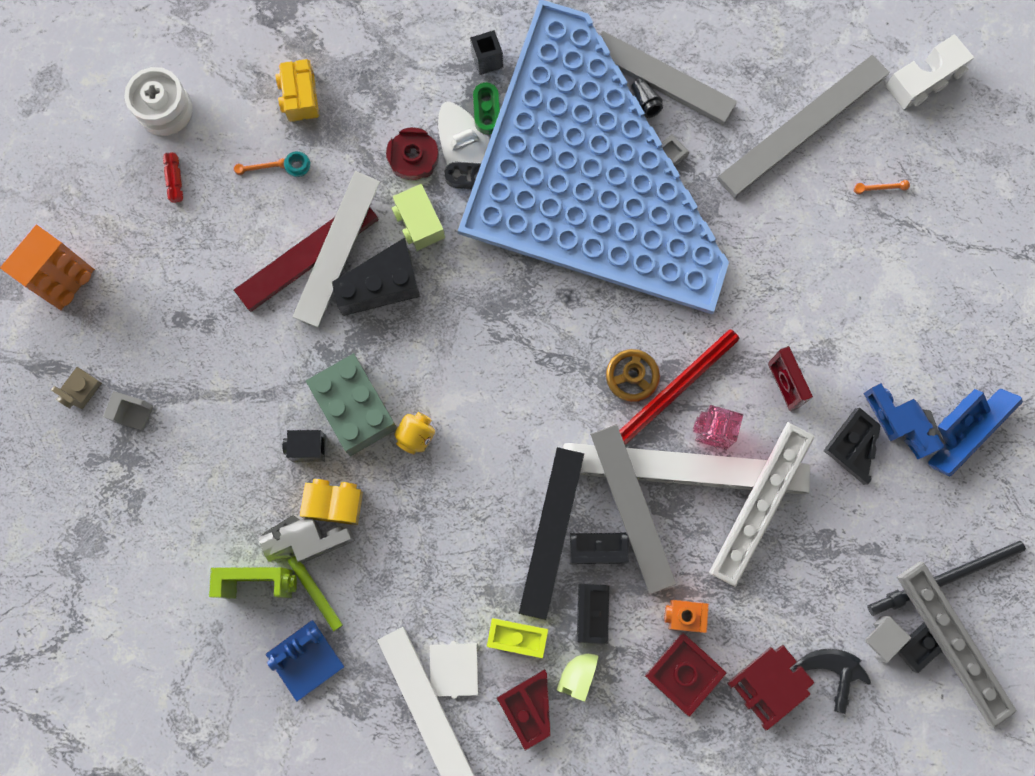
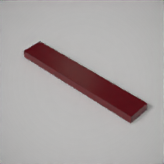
(289, 266)

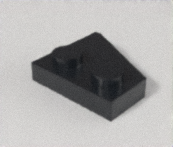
(855, 444)

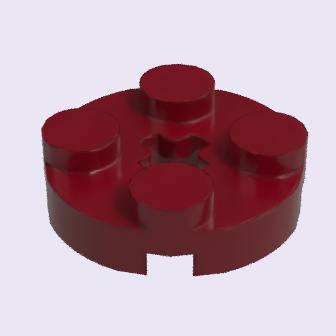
(420, 166)

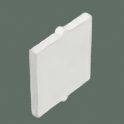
(454, 669)

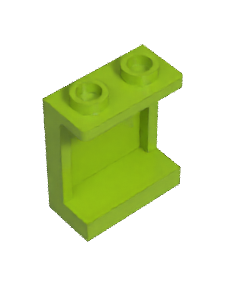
(224, 580)

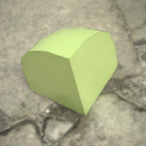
(578, 676)

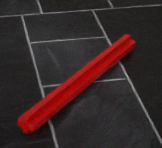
(678, 385)

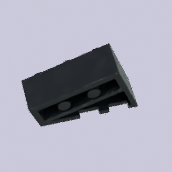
(378, 281)

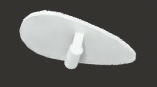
(460, 137)

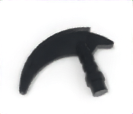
(843, 664)

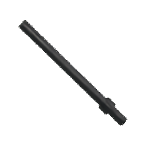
(898, 599)

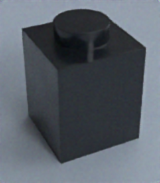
(486, 52)
(304, 446)

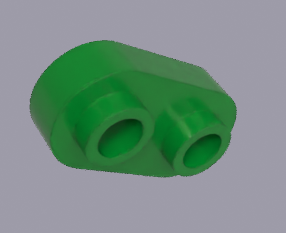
(485, 109)

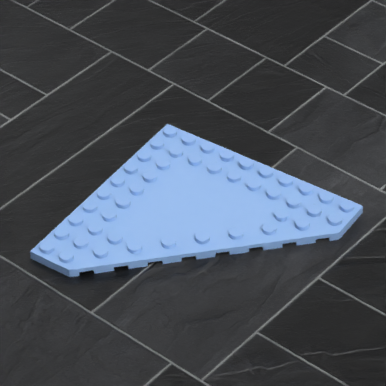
(586, 177)

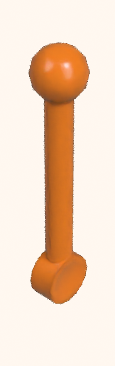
(240, 169)
(860, 187)

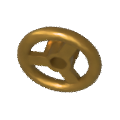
(633, 365)

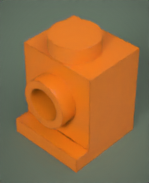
(698, 619)

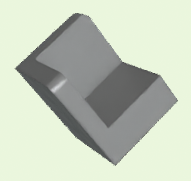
(128, 411)
(887, 638)

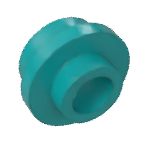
(293, 157)

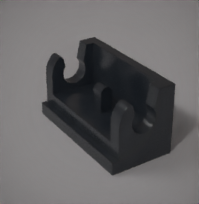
(599, 548)
(592, 613)

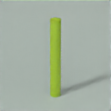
(315, 594)

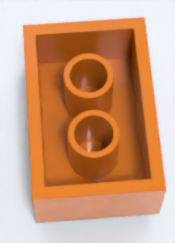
(47, 268)

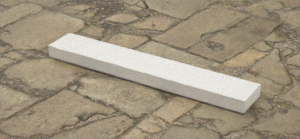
(336, 249)
(761, 504)
(424, 704)

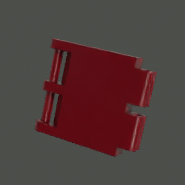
(773, 685)

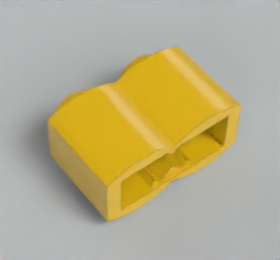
(331, 502)

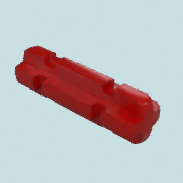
(173, 177)

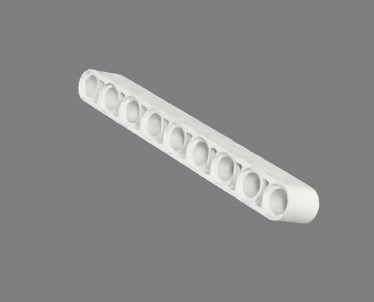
(691, 469)

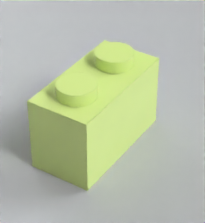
(418, 217)

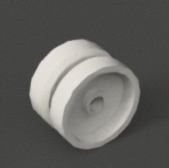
(158, 101)

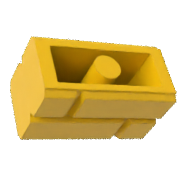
(298, 90)

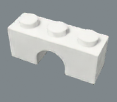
(913, 84)

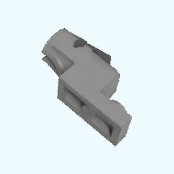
(301, 538)

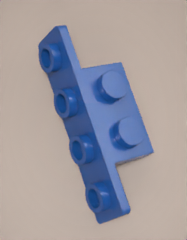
(971, 426)

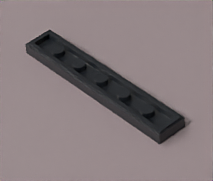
(551, 533)

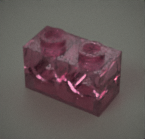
(717, 427)

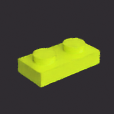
(517, 638)

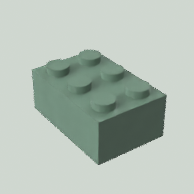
(351, 405)

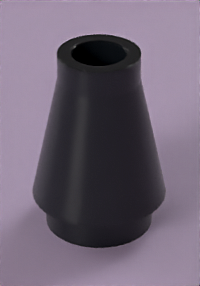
(647, 98)

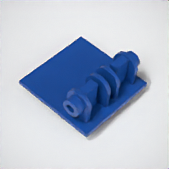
(304, 660)

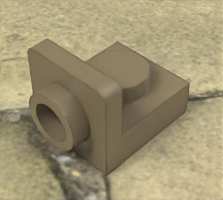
(77, 389)

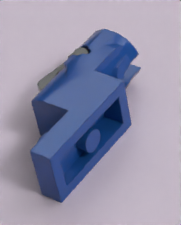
(907, 420)

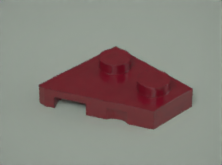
(528, 709)

